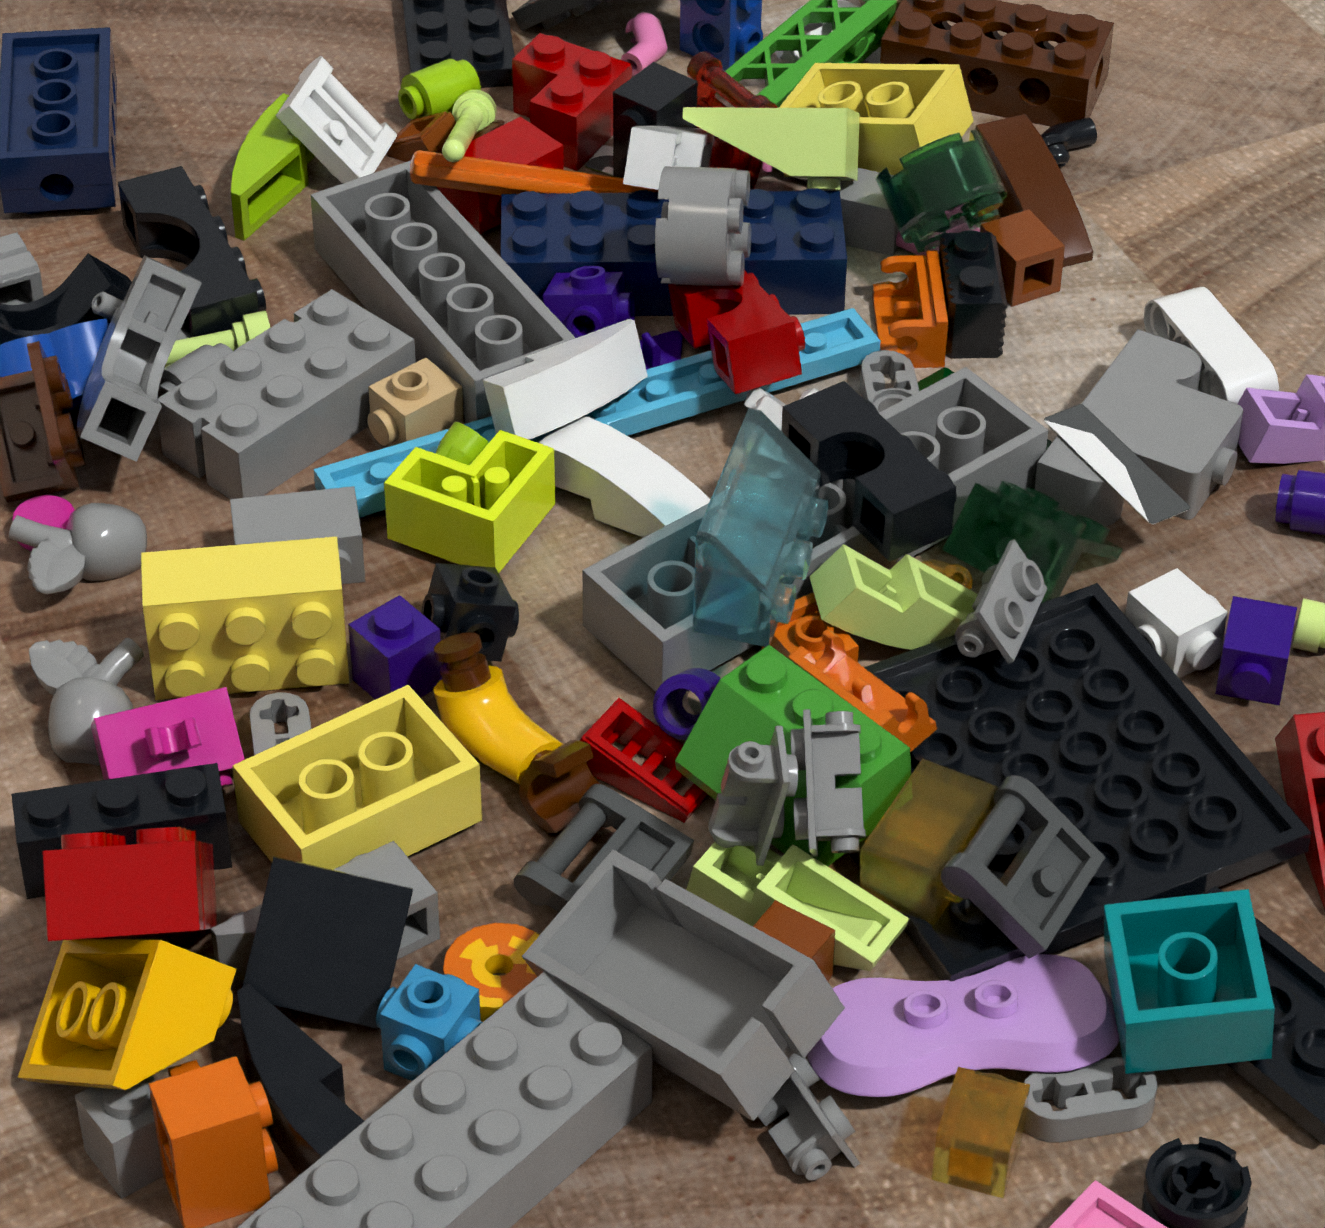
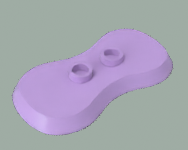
(1014, 1016)

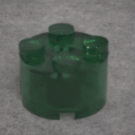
(943, 188)

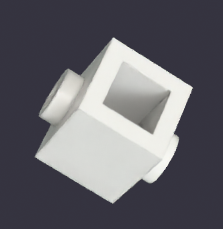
(1178, 621)

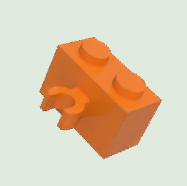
(213, 1141)

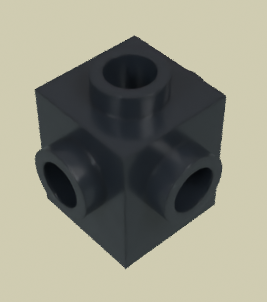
(473, 602)

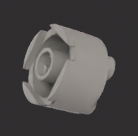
(702, 226)

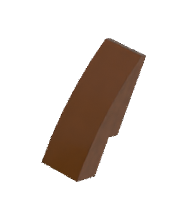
(1035, 183)

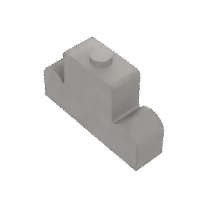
(1159, 414)

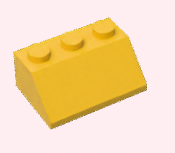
(124, 1012)

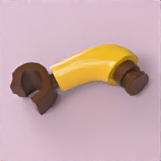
(499, 734)

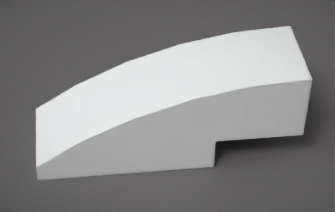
(662, 146)
(566, 381)
(620, 477)

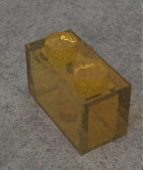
(918, 836)

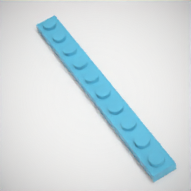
(664, 396)

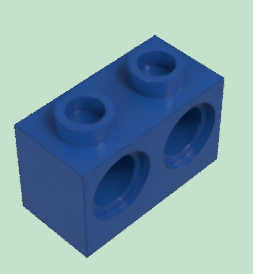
(720, 27)

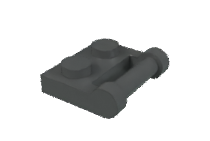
(637, 837)
(1042, 878)

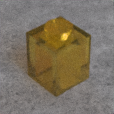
(980, 1132)

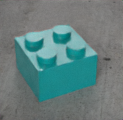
(1188, 981)

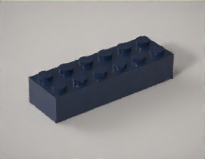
(793, 252)

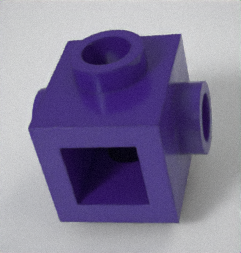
(589, 299)

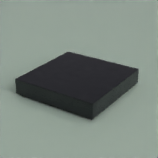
(327, 941)

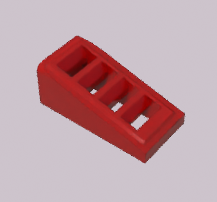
(642, 736)

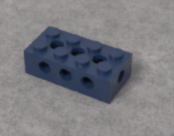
(58, 120)

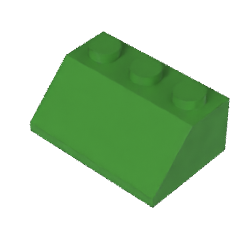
(772, 693)

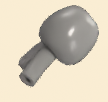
(96, 546)
(81, 692)

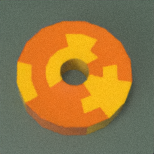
(490, 951)

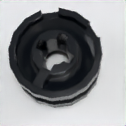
(1203, 1169)

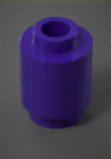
(1302, 502)
(671, 700)

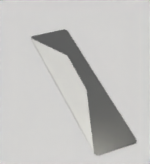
(1117, 464)

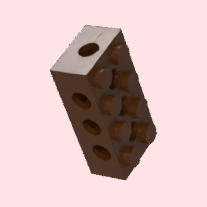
(1030, 73)

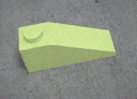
(800, 142)

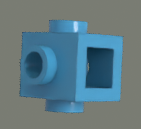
(425, 1020)

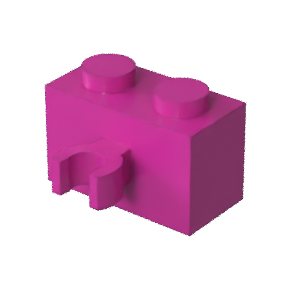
(170, 737)

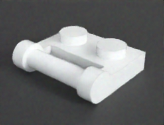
(335, 124)

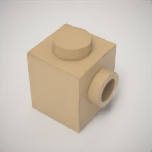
(414, 403)

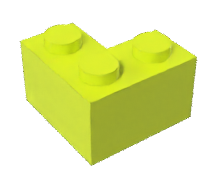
(473, 510)

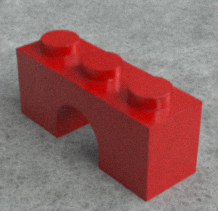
(747, 331)

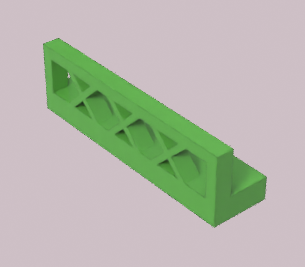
(854, 38)

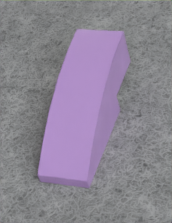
(1284, 424)

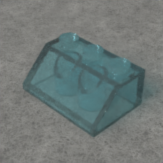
(756, 535)

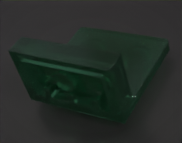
(1040, 529)

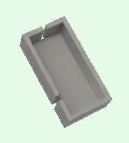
(282, 397)
(708, 998)

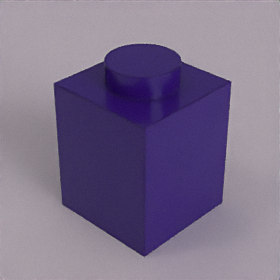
(394, 650)
(1256, 650)

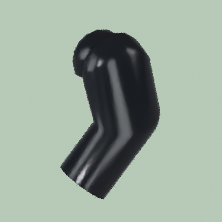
(1069, 136)

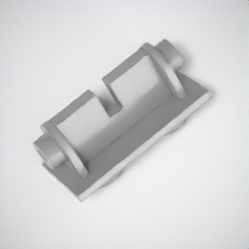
(1003, 606)
(754, 795)
(829, 811)
(813, 1129)

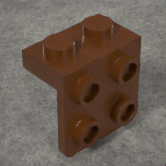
(35, 436)

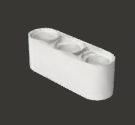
(1226, 351)

